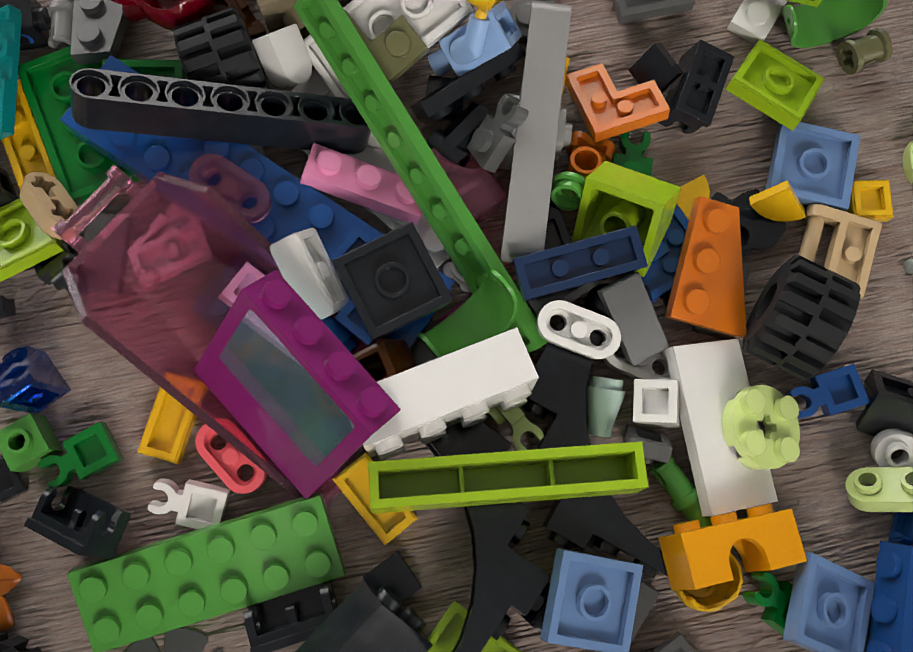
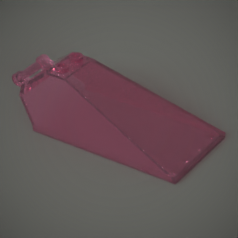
(155, 289)

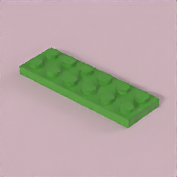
(206, 572)

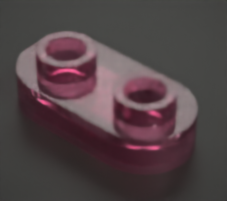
(234, 185)

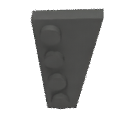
(96, 30)

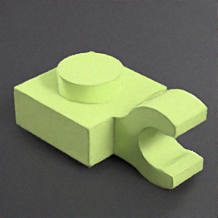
(517, 422)

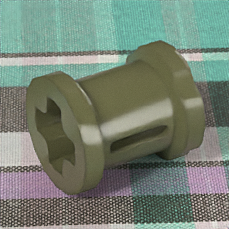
(872, 48)

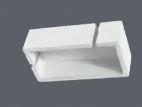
(454, 391)

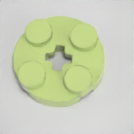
(781, 427)

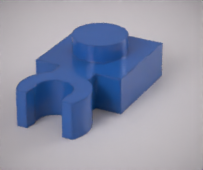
(832, 391)

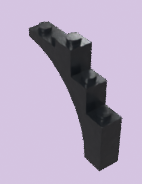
(562, 395)
(499, 573)

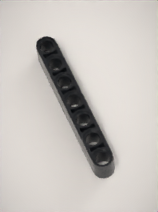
(214, 111)

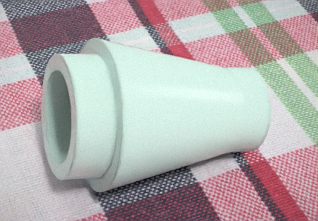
(603, 404)

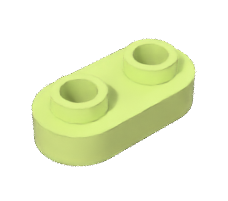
(888, 494)

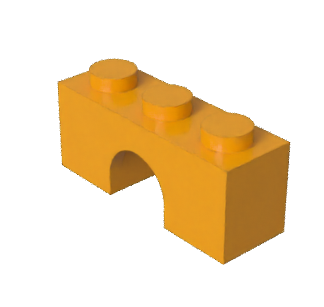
(700, 555)

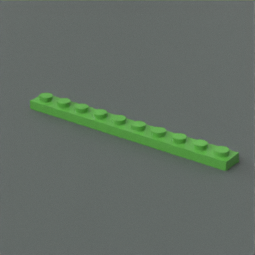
(409, 153)

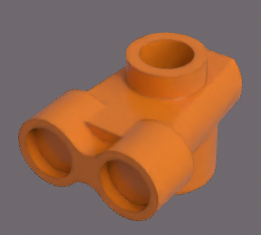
(586, 154)

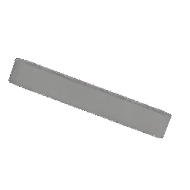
(537, 137)

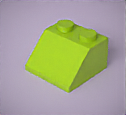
(625, 198)

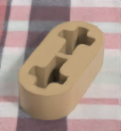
(46, 201)

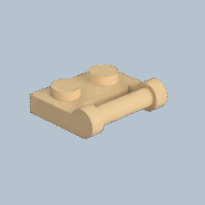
(850, 246)

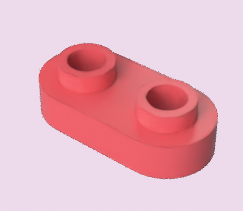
(228, 463)

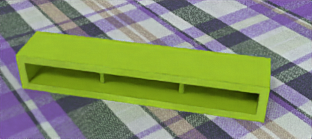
(506, 477)

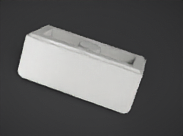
(310, 272)

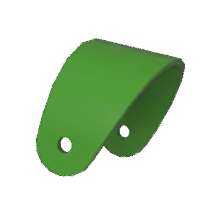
(829, 21)
(477, 319)

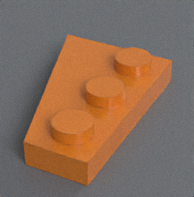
(710, 271)

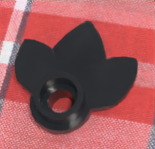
(756, 231)

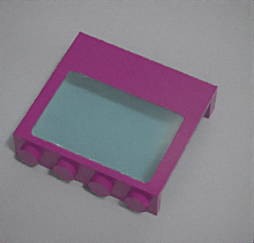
(292, 383)

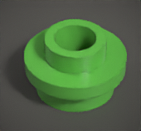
(567, 190)

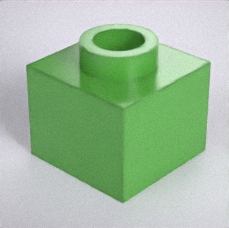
(39, 442)

